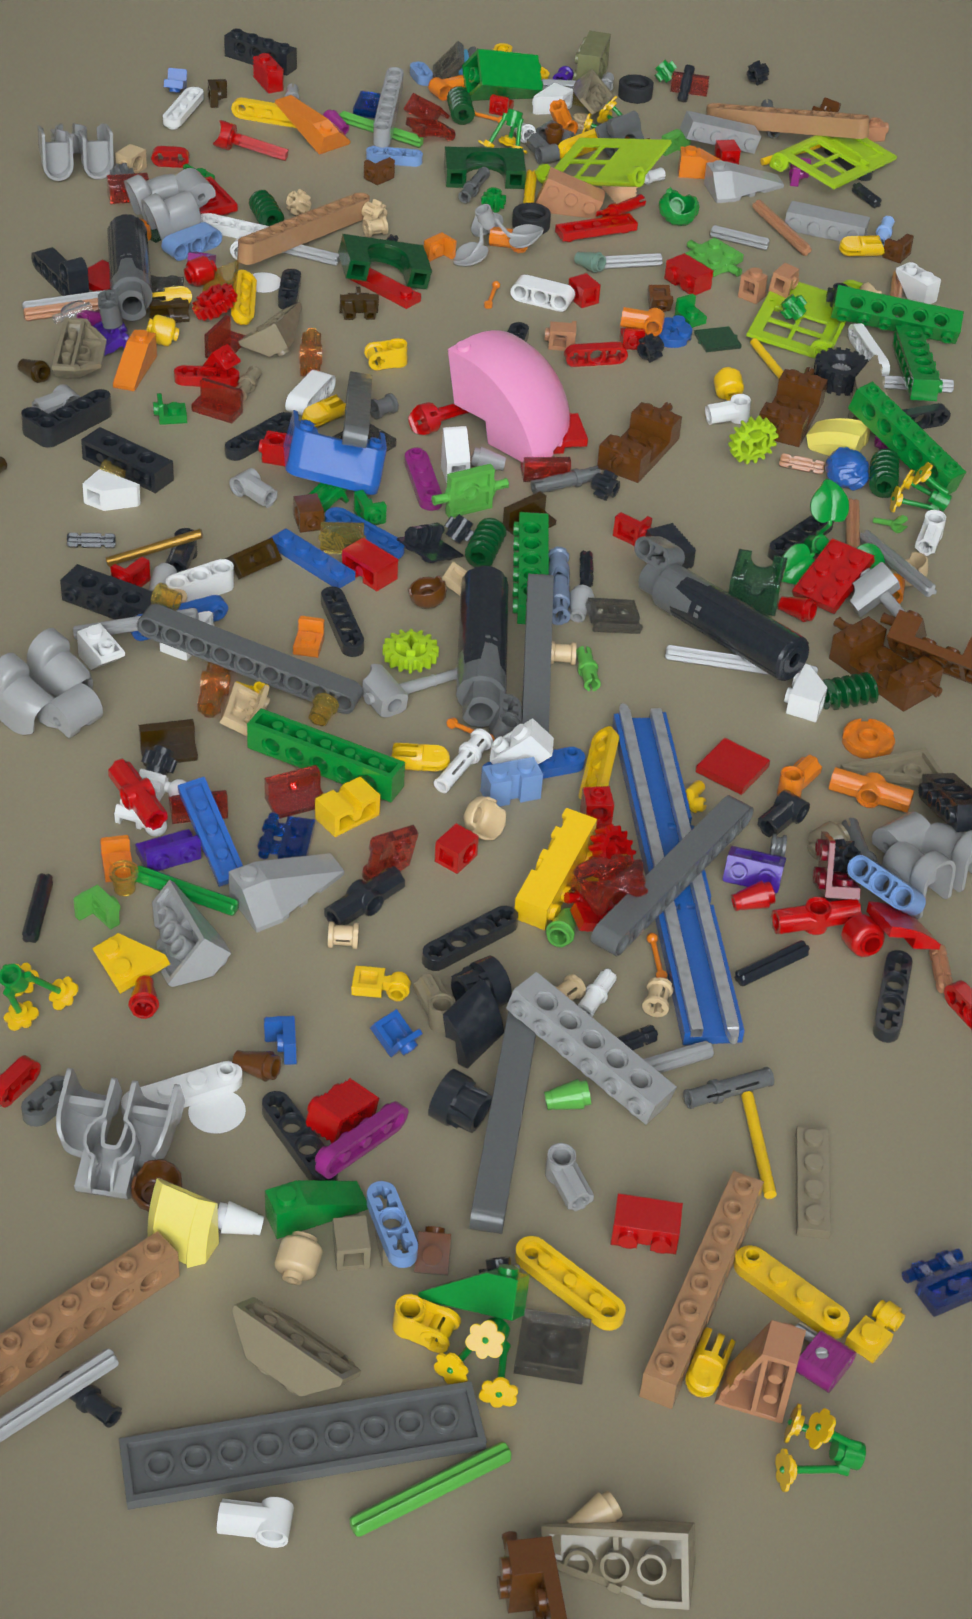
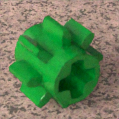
(665, 71)
(494, 199)
(793, 307)

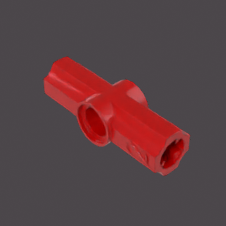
(137, 794)
(815, 915)

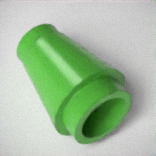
(561, 929)
(568, 1096)

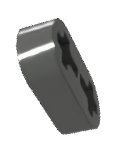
(45, 1099)

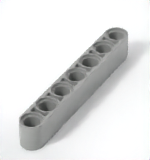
(388, 107)

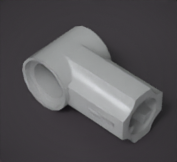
(61, 396)
(250, 484)
(567, 1177)

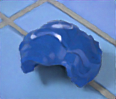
(847, 468)

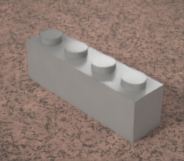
(710, 128)
(825, 222)

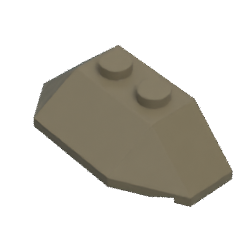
(78, 349)
(290, 1350)

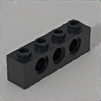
(244, 46)
(141, 464)
(104, 593)
(948, 798)

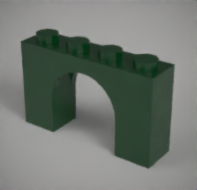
(506, 161)
(410, 259)

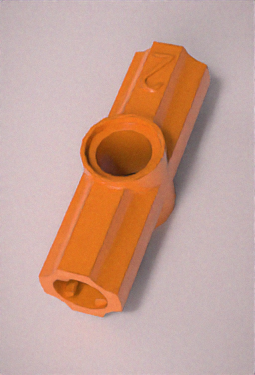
(871, 790)

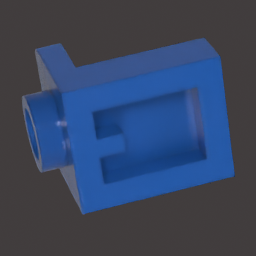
(282, 1030)

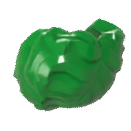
(677, 208)

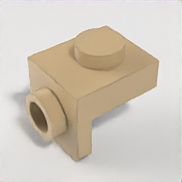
(453, 577)

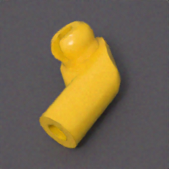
(692, 792)

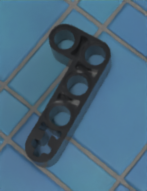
(64, 275)
(66, 421)

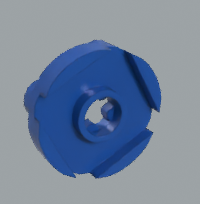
(675, 332)

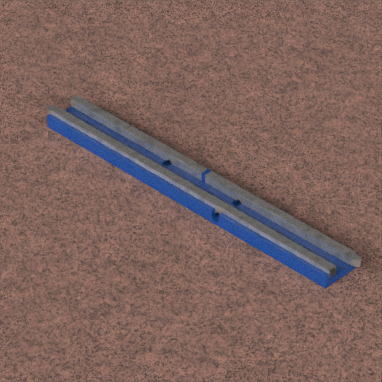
(688, 926)

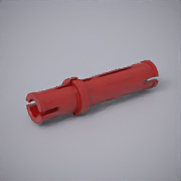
(622, 207)

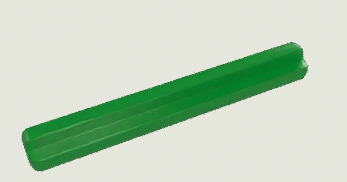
(193, 892)

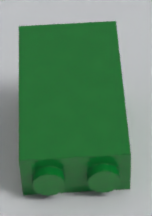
(502, 75)

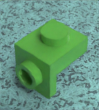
(678, 140)
(100, 904)

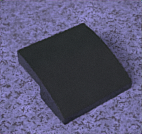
(473, 1023)

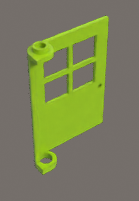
(861, 153)
(623, 169)
(817, 310)

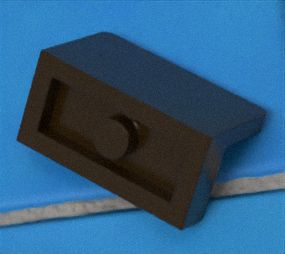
(532, 504)
(255, 558)
(173, 735)

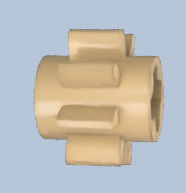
(298, 202)
(374, 210)

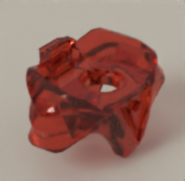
(608, 879)

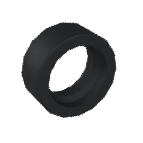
(635, 89)
(532, 214)

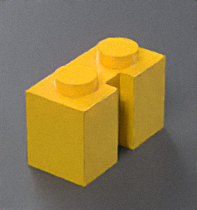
(348, 808)

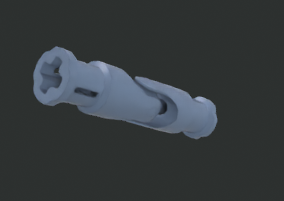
(561, 596)

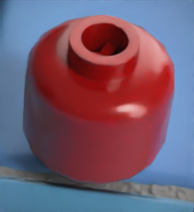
(200, 271)
(863, 935)

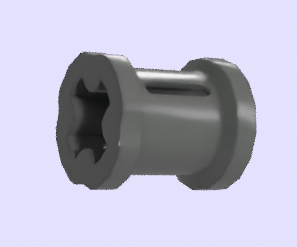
(384, 405)

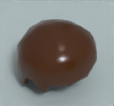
(428, 592)
(145, 1180)

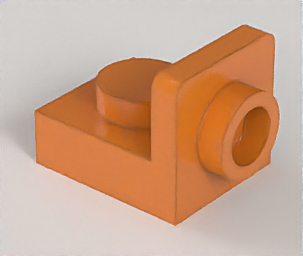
(440, 245)
(309, 636)
(114, 850)

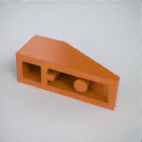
(693, 162)
(136, 360)

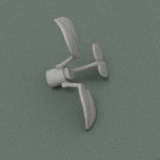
(485, 219)

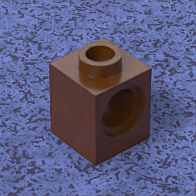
(308, 512)

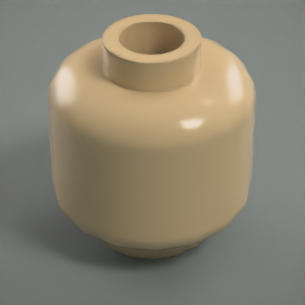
(298, 1257)

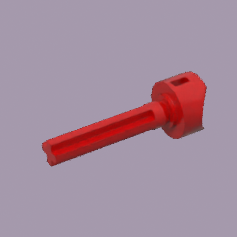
(229, 136)
(432, 416)

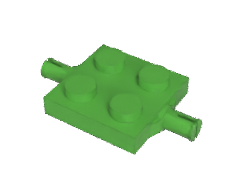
(716, 256)
(470, 490)

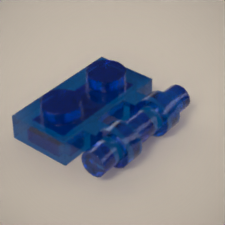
(295, 835)
(945, 1290)

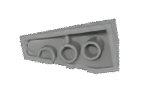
(731, 181)
(278, 886)
(186, 938)

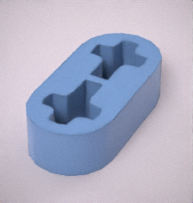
(421, 73)

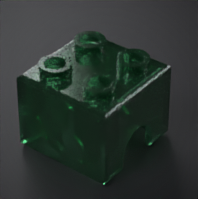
(758, 585)

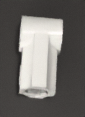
(734, 410)
(931, 532)
(265, 1521)

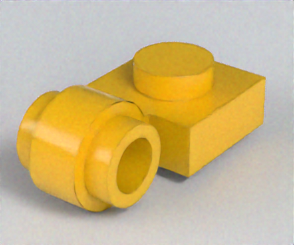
(372, 982)
(872, 1337)

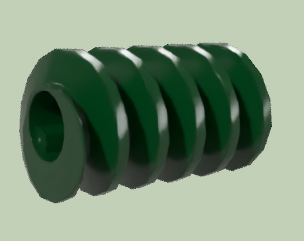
(460, 105)
(265, 208)
(884, 473)
(485, 542)
(850, 690)

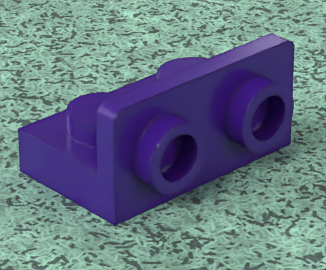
(115, 337)
(169, 850)
(750, 866)

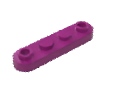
(422, 477)
(361, 1139)

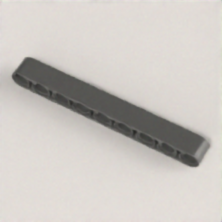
(357, 410)
(538, 649)
(247, 657)
(672, 875)
(503, 1128)

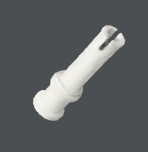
(447, 779)

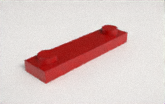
(596, 227)
(390, 289)

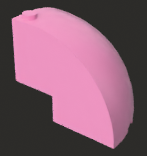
(512, 391)

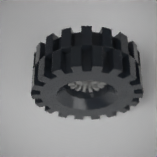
(839, 368)

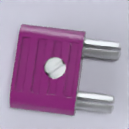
(824, 1359)

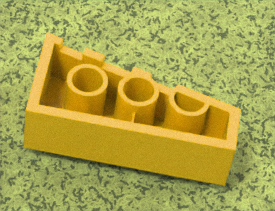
(545, 886)

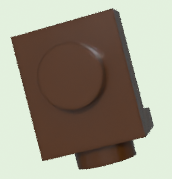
(380, 171)
(660, 297)
(433, 1251)

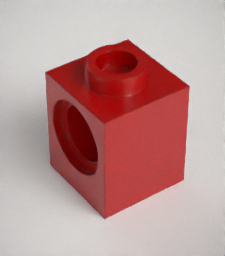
(727, 151)
(586, 290)
(273, 448)
(598, 804)
(456, 848)

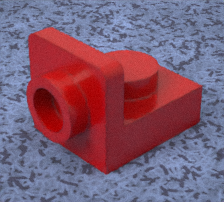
(500, 104)
(630, 337)
(223, 358)
(629, 528)
(136, 573)

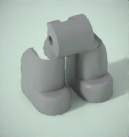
(58, 154)
(170, 200)
(48, 687)
(925, 854)
(84, 1125)

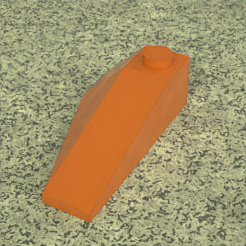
(315, 128)

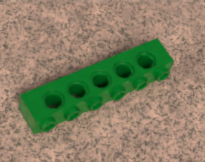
(906, 310)
(916, 363)
(905, 436)
(531, 556)
(334, 756)

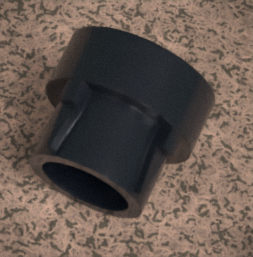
(491, 972)
(459, 1102)

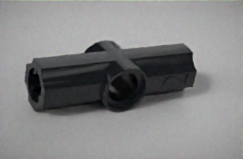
(365, 897)

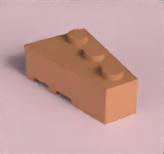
(569, 195)
(763, 1373)

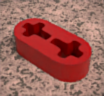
(170, 156)
(18, 1079)

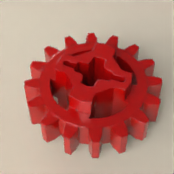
(214, 301)
(610, 841)

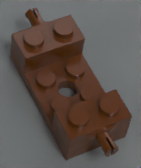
(795, 405)
(643, 444)
(909, 641)
(862, 649)
(530, 1577)

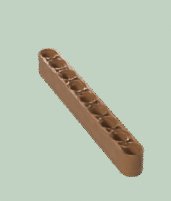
(794, 120)
(301, 229)

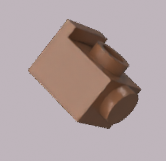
(877, 129)
(784, 280)
(753, 285)
(560, 335)

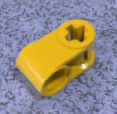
(389, 354)
(425, 1322)

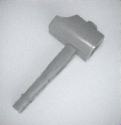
(875, 587)
(391, 698)

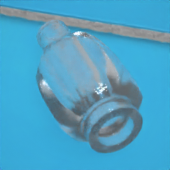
(71, 310)

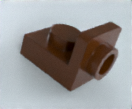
(828, 105)
(898, 250)

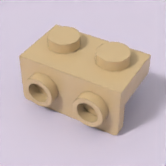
(242, 706)

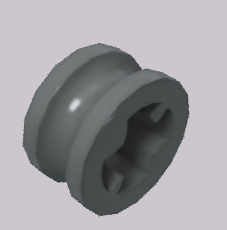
(778, 845)

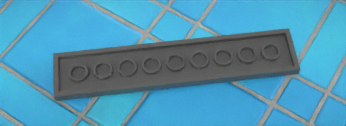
(300, 1444)

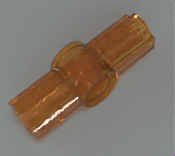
(310, 352)
(213, 688)

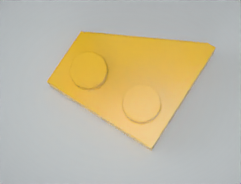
(127, 960)

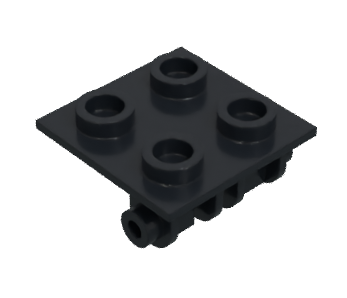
(427, 543)

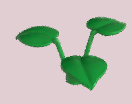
(826, 505)

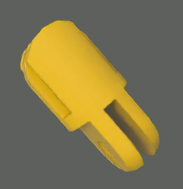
(861, 246)
(174, 292)
(324, 411)
(421, 756)
(707, 1366)

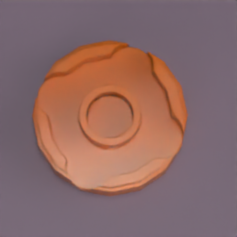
(868, 738)

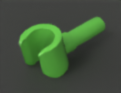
(896, 524)

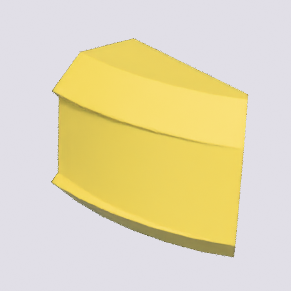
(832, 434)
(184, 1221)

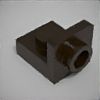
(216, 91)

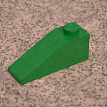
(310, 1204)
(492, 1293)

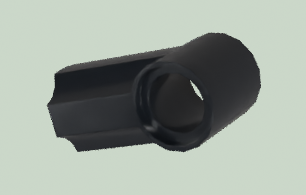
(182, 555)
(786, 809)

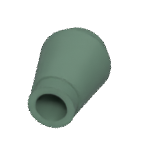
(591, 260)

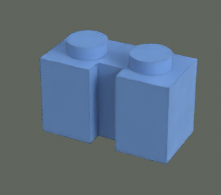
(512, 780)

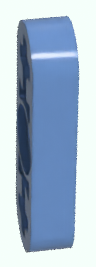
(402, 156)
(390, 1236)

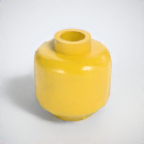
(164, 328)
(728, 383)

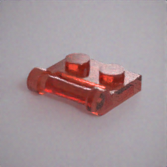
(430, 128)
(395, 848)

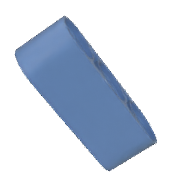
(192, 239)
(895, 893)

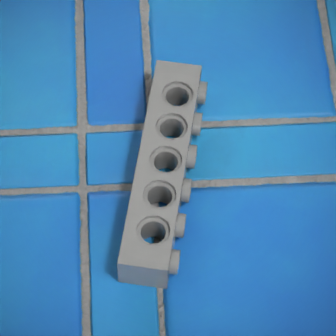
(591, 1048)

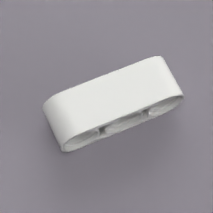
(533, 294)
(310, 390)
(204, 580)

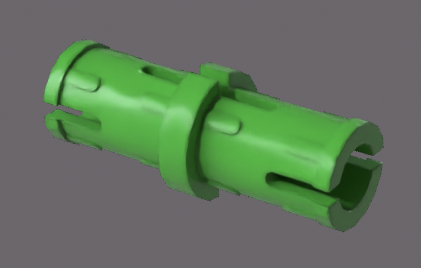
(588, 668)

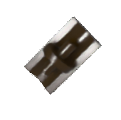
(359, 303)
(176, 309)

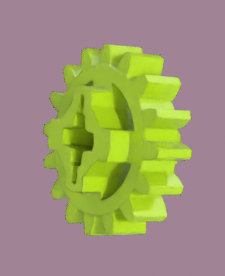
(753, 440)
(410, 651)

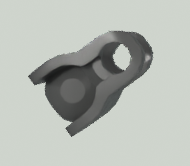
(620, 127)

